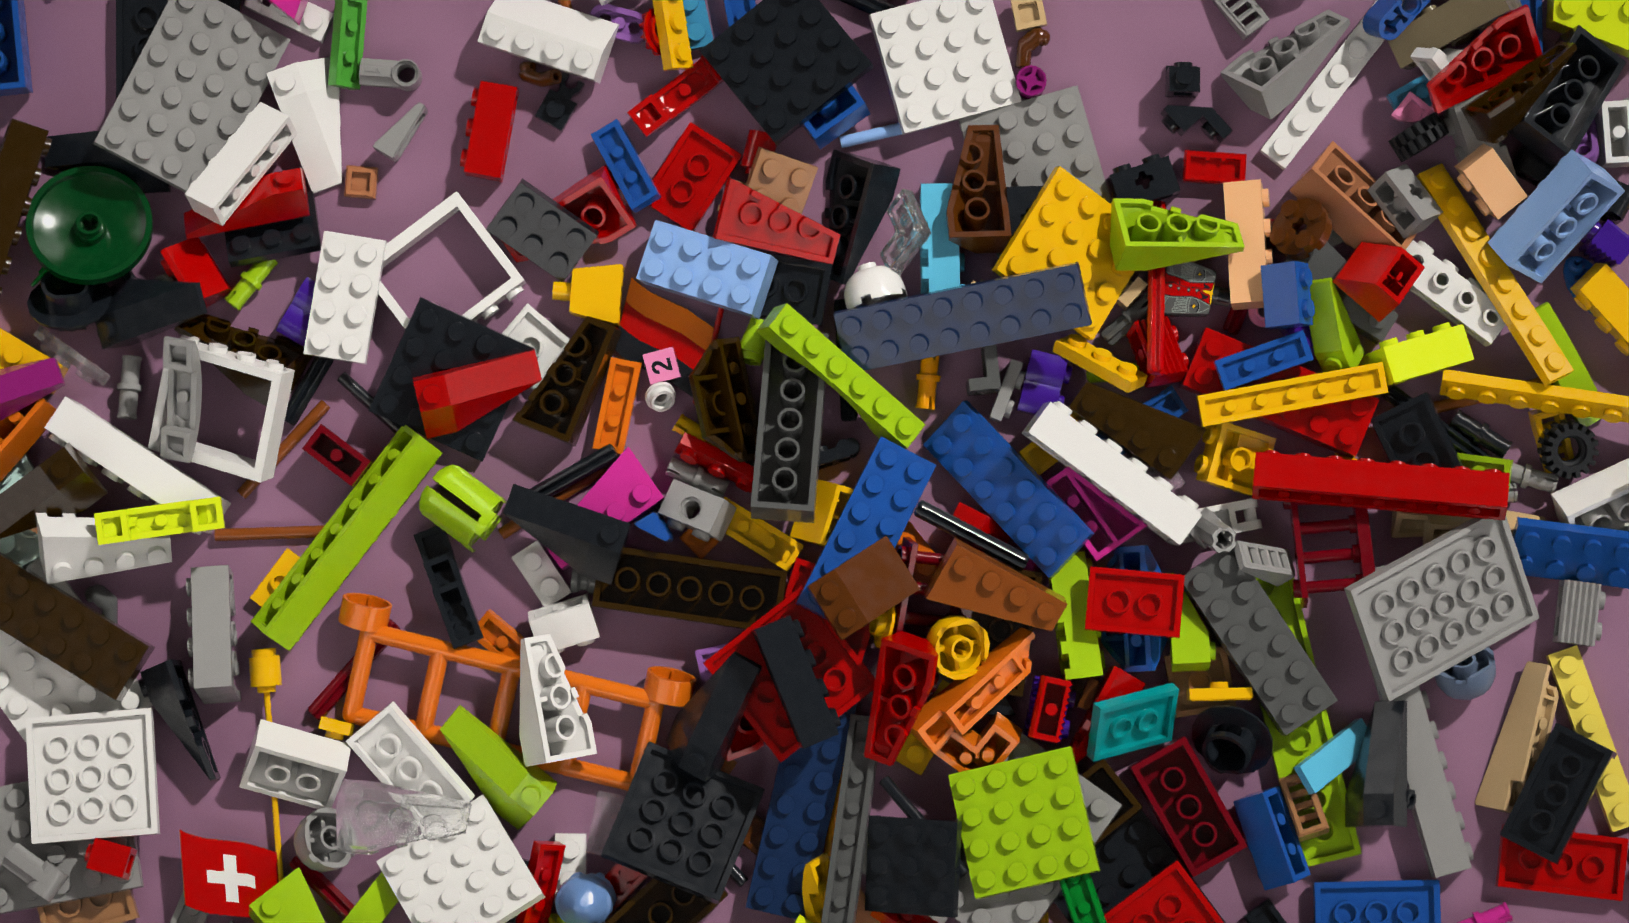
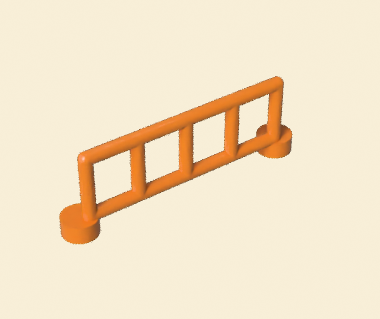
(371, 617)

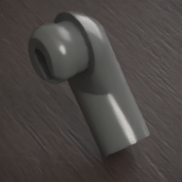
(104, 600)

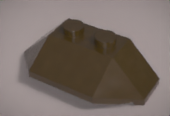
(725, 399)

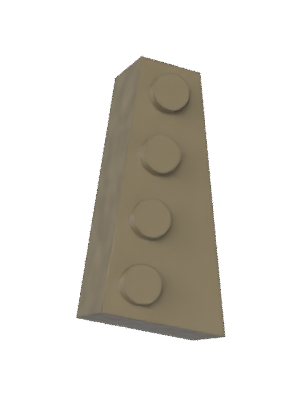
(1447, 24)

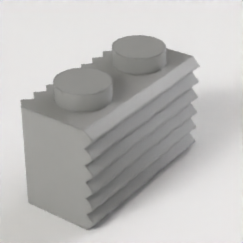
(1578, 613)

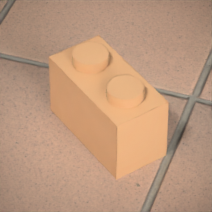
(1490, 182)

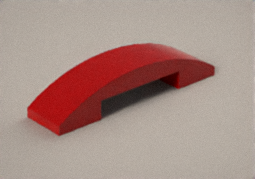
(675, 97)

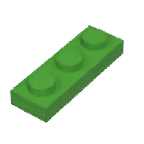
(347, 43)

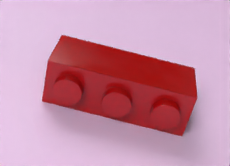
(489, 131)

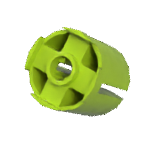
(454, 520)

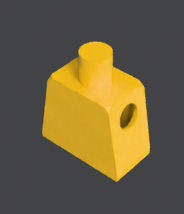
(593, 292)

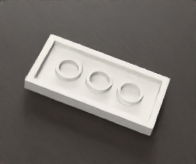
(345, 297)
(404, 757)

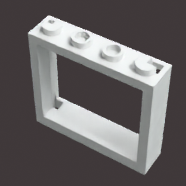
(425, 225)
(246, 362)

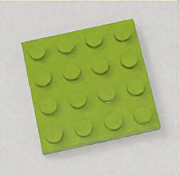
(1024, 822)

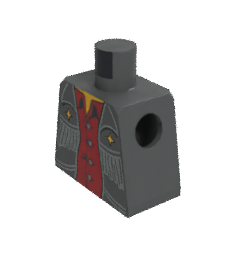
(1192, 291)

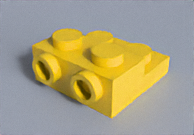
(1230, 457)

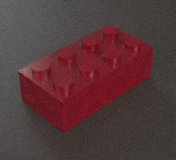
(1187, 806)

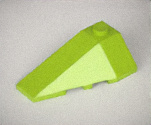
(498, 768)

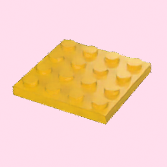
(1068, 227)

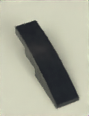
(448, 587)

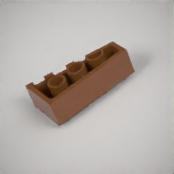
(989, 587)

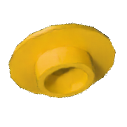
(882, 626)

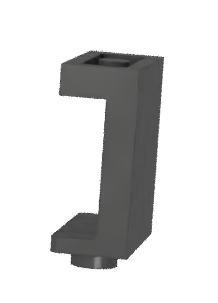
(991, 381)

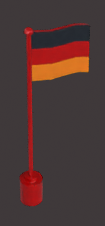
(656, 323)

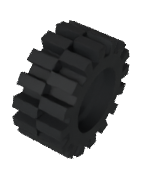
(1418, 137)
(1585, 454)

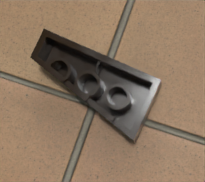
(571, 383)
(1142, 431)

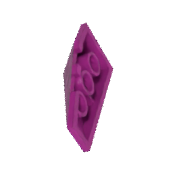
(27, 383)

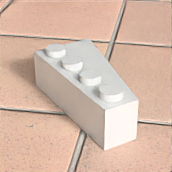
(72, 550)

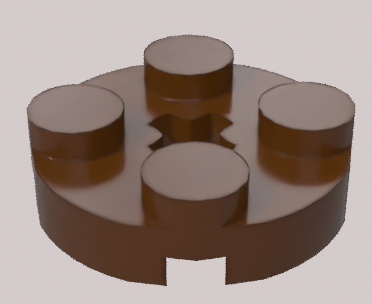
(1291, 217)

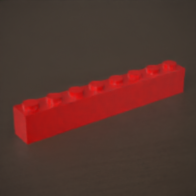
(1381, 485)

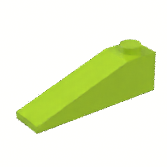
(1155, 237)

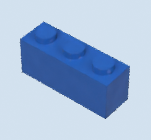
(1271, 838)

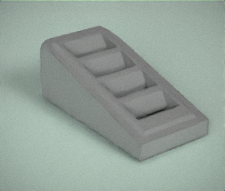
(1236, 22)
(398, 137)
(1267, 562)

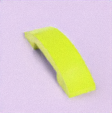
(159, 520)

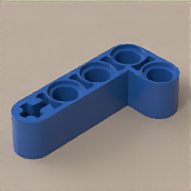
(1390, 18)

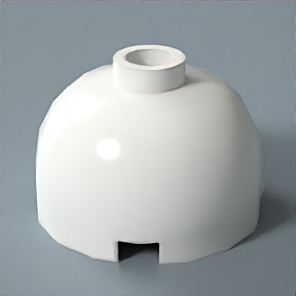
(873, 285)

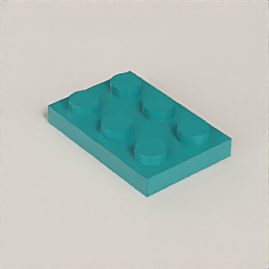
(1132, 721)

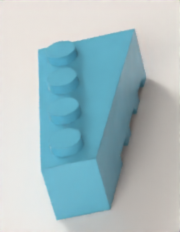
(938, 256)

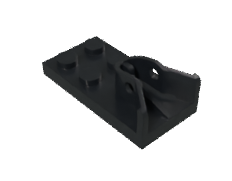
(1557, 793)

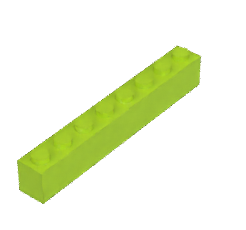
(346, 537)

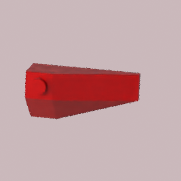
(273, 199)
(599, 204)
(466, 393)
(1114, 684)
(901, 687)

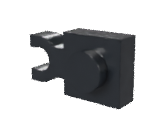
(557, 106)

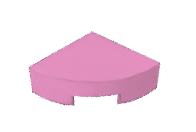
(1411, 109)

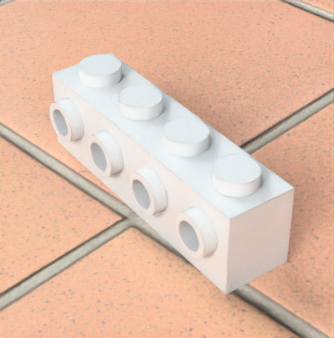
(241, 163)
(1454, 296)

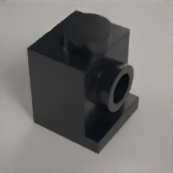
(1182, 80)

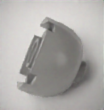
(317, 841)

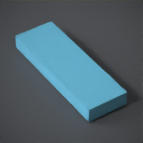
(1331, 757)

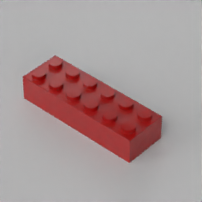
(1332, 426)

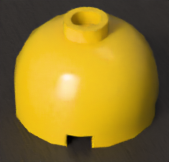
(959, 646)

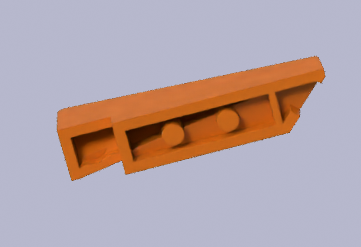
(968, 700)

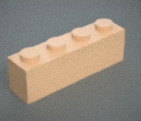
(1245, 205)

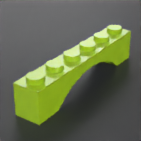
(808, 346)

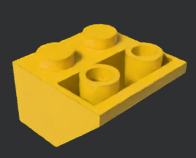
(829, 505)

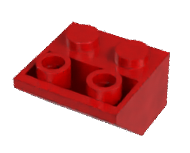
(193, 263)
(1378, 277)

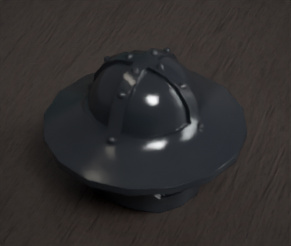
(66, 304)
(1232, 739)

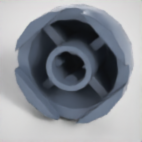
(1470, 677)

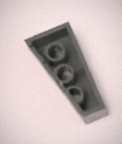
(1327, 264)

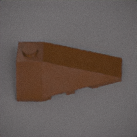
(978, 199)

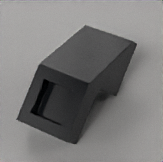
(1182, 118)

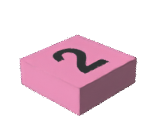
(661, 365)

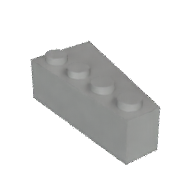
(212, 634)

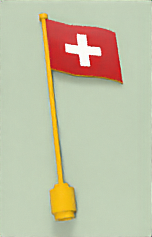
(226, 874)

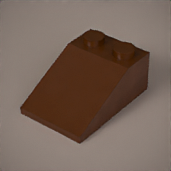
(863, 588)

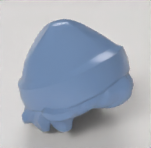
(585, 898)

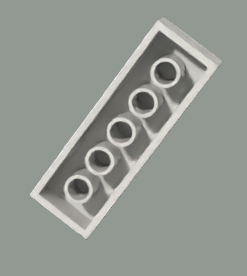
(124, 457)
(1113, 474)

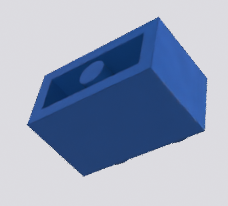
(1287, 295)

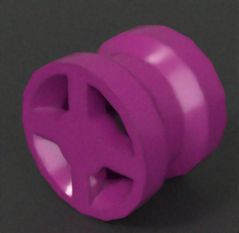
(1031, 76)

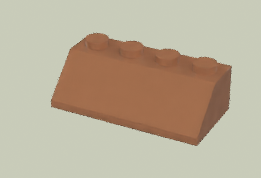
(1342, 189)

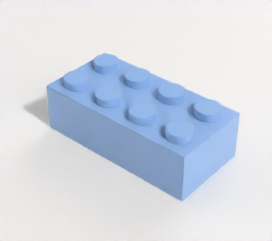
(1556, 216)
(707, 269)

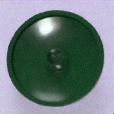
(89, 225)

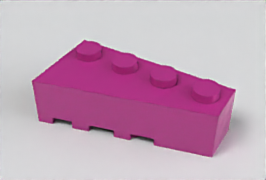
(621, 493)

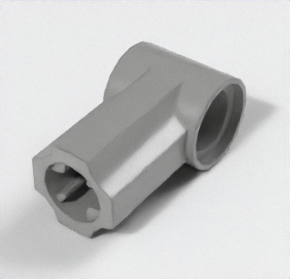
(386, 74)
(1213, 533)
(40, 875)

